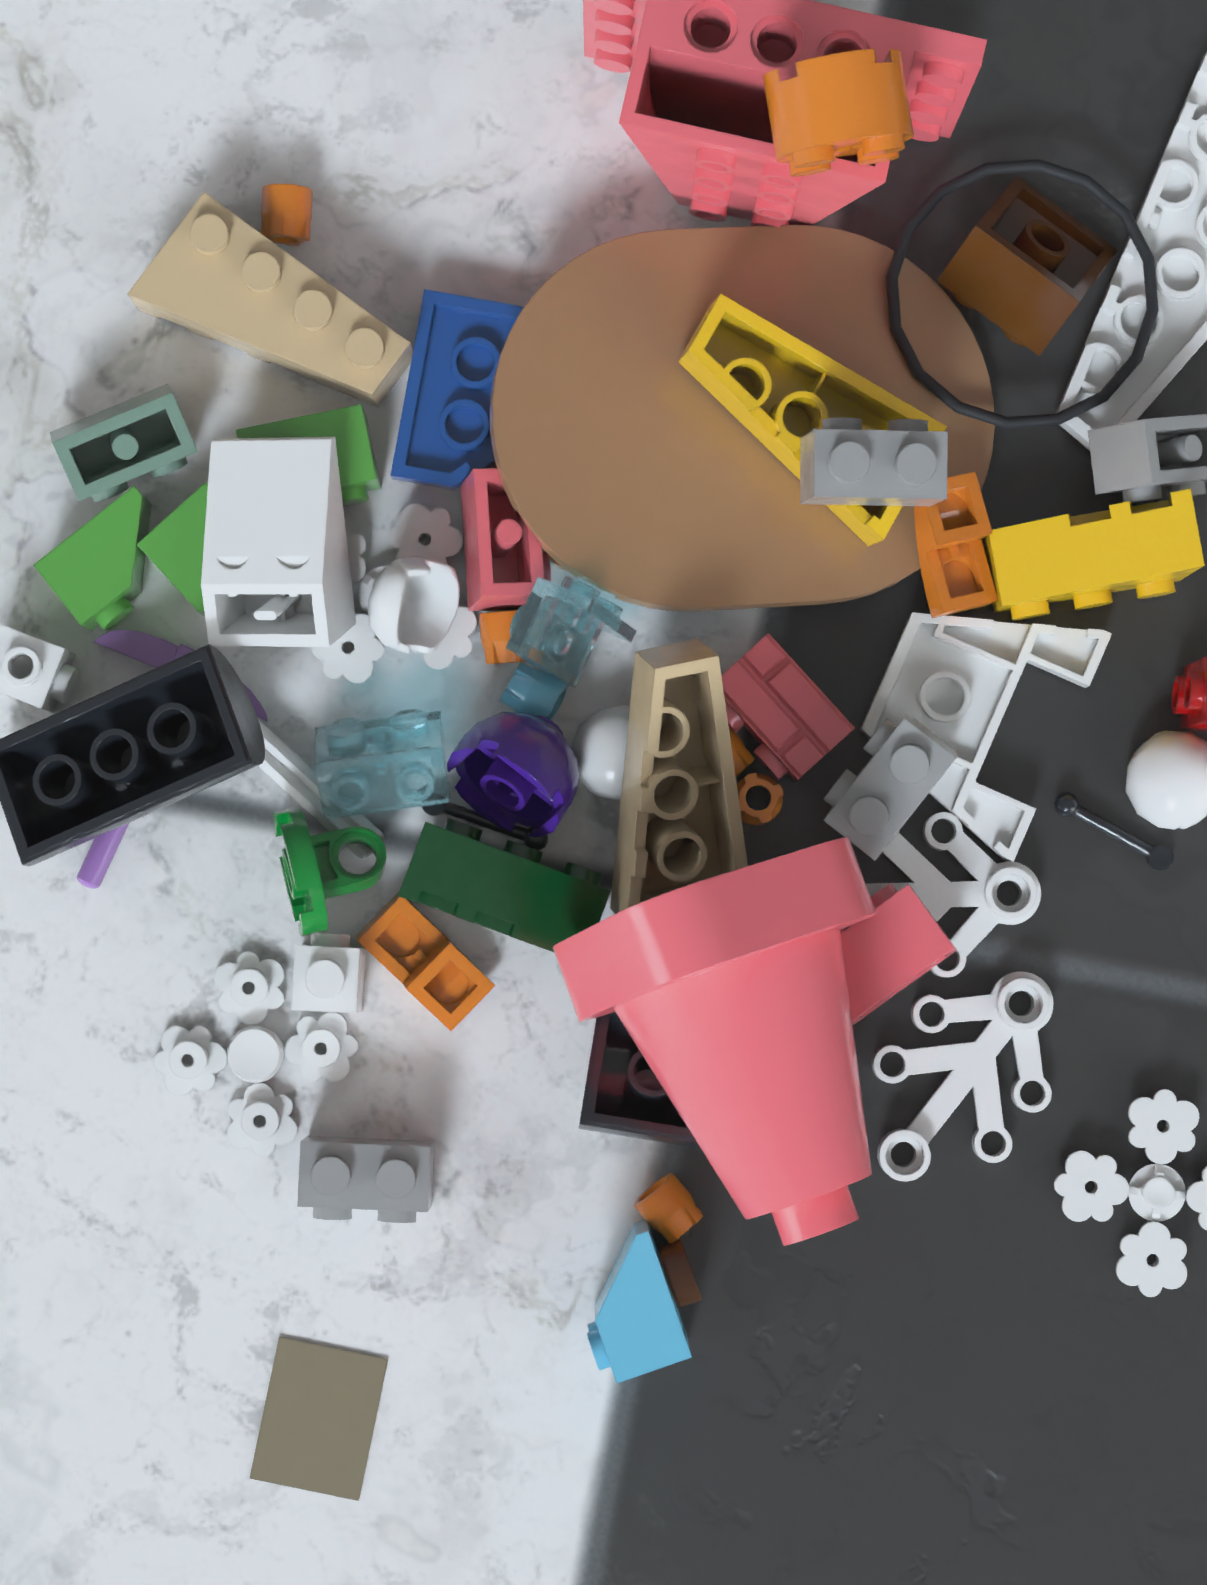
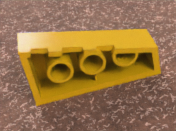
(786, 390)

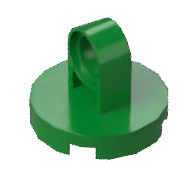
(313, 866)

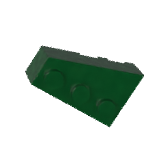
(502, 887)

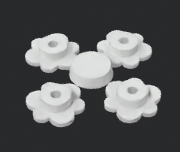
(445, 543)
(255, 1054)
(1153, 1192)

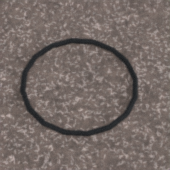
(1061, 173)

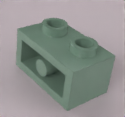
(124, 444)

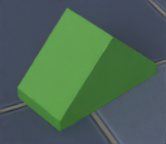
(178, 546)

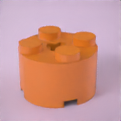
(838, 110)

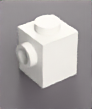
(35, 670)
(328, 975)

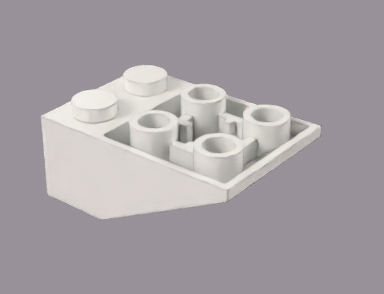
(275, 544)

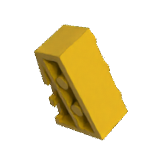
(1094, 555)

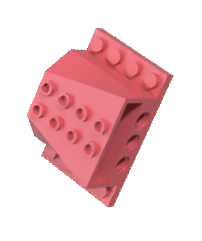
(702, 104)

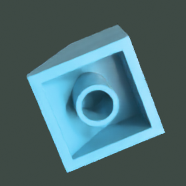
(636, 1313)

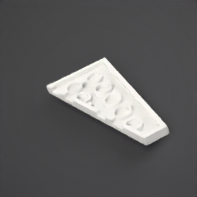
(1176, 232)

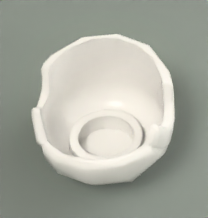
(414, 604)
(601, 750)
(1169, 779)

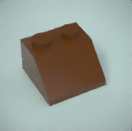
(1026, 266)

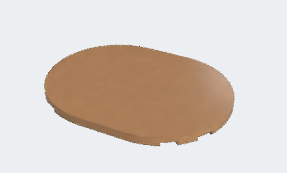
(650, 478)

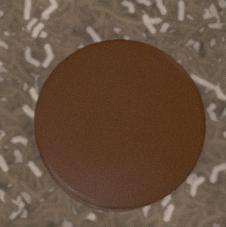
(679, 1273)

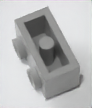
(1150, 455)
(873, 466)
(890, 786)
(366, 1175)

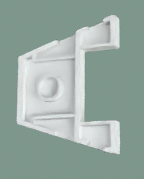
(958, 684)

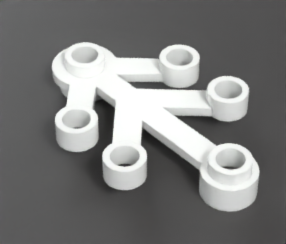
(941, 894)
(971, 1066)

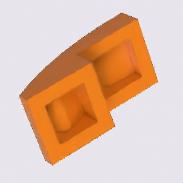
(952, 549)
(425, 961)

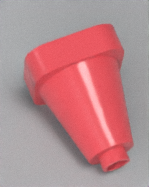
(747, 1025)

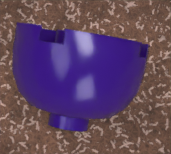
(516, 771)

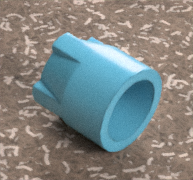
(534, 692)

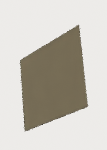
(318, 1418)

